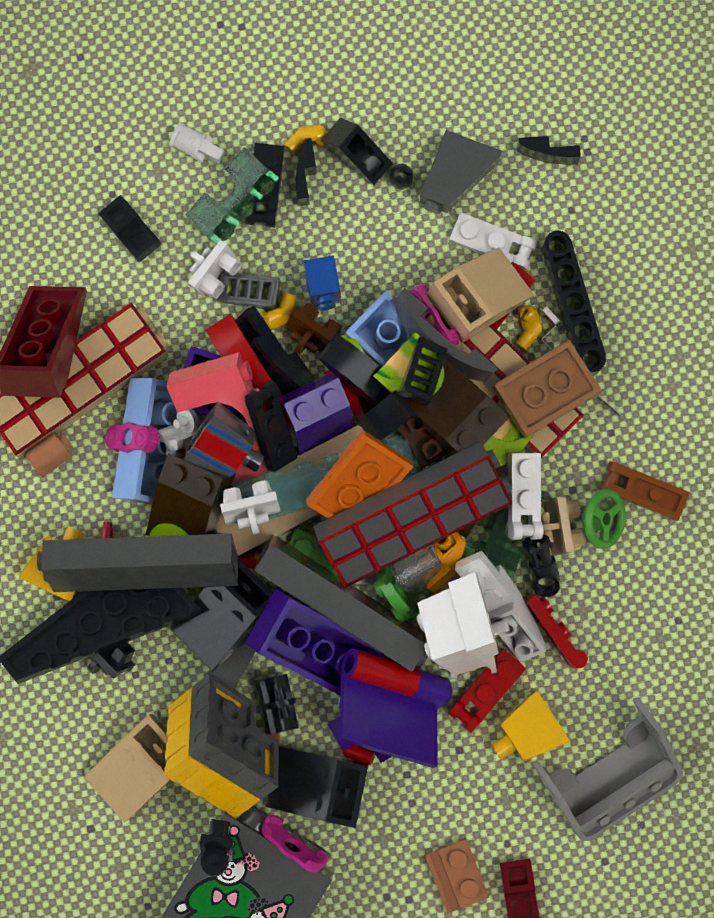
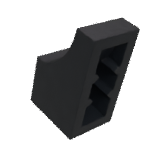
(357, 150)

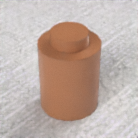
(49, 453)

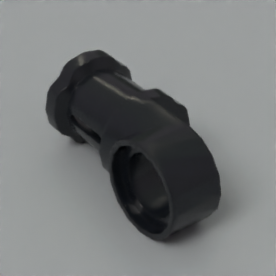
(546, 570)

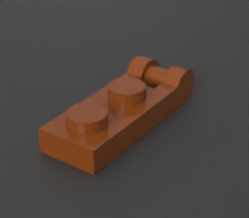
(646, 491)

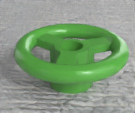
(600, 519)

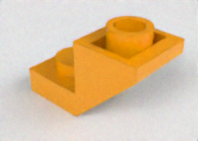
(449, 552)

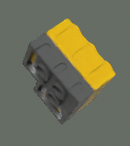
(219, 748)

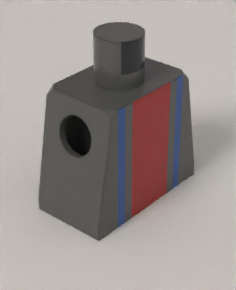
(223, 443)

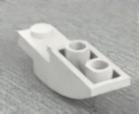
(506, 603)

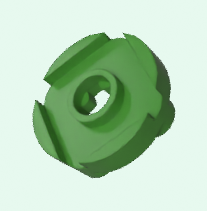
(402, 603)

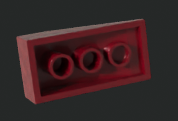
(42, 342)

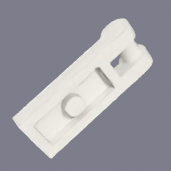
(485, 237)
(525, 480)

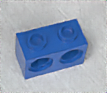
(323, 282)

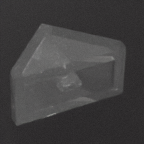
(416, 570)

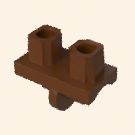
(308, 332)
(422, 443)

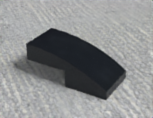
(539, 149)
(305, 166)
(129, 228)
(386, 416)

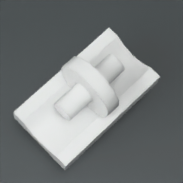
(209, 267)
(182, 431)
(250, 510)

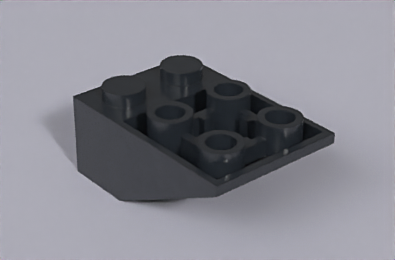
(225, 618)
(318, 787)

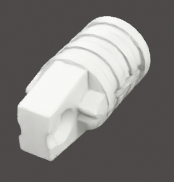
(195, 144)

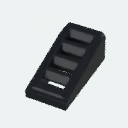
(413, 393)

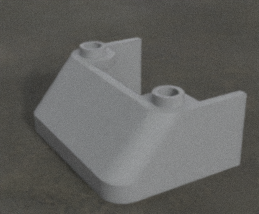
(618, 781)

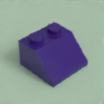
(316, 412)

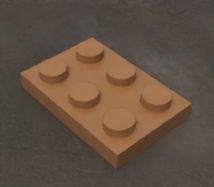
(546, 389)

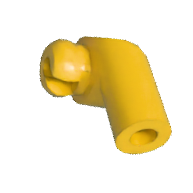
(296, 141)
(280, 316)
(531, 326)

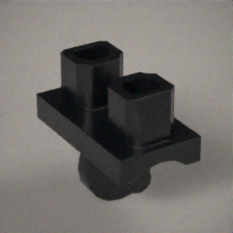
(113, 661)
(277, 704)
(216, 848)

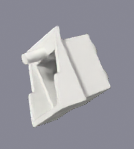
(460, 627)

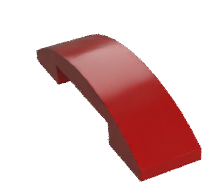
(230, 339)

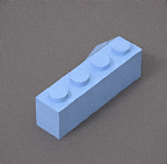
(379, 330)
(139, 471)

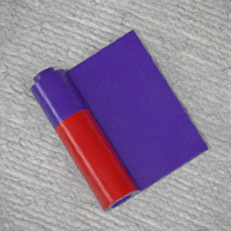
(391, 707)

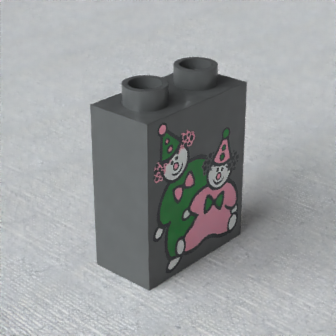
(256, 882)

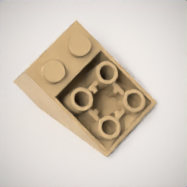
(479, 293)
(132, 769)

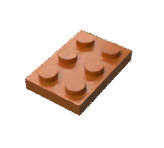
(357, 475)

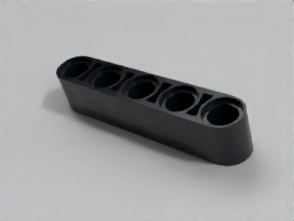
(577, 289)

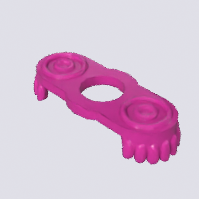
(419, 292)
(143, 438)
(306, 858)

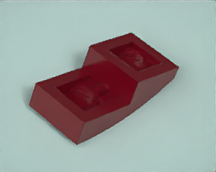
(519, 889)

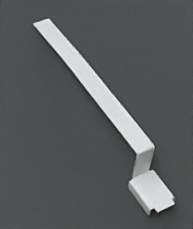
(548, 313)

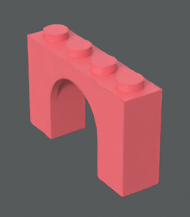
(221, 381)

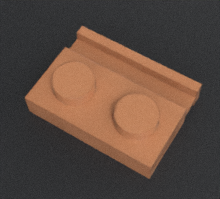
(456, 875)

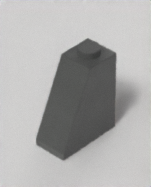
(456, 171)

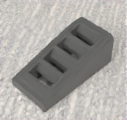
(258, 302)

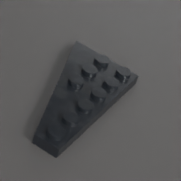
(95, 624)

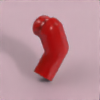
(359, 754)

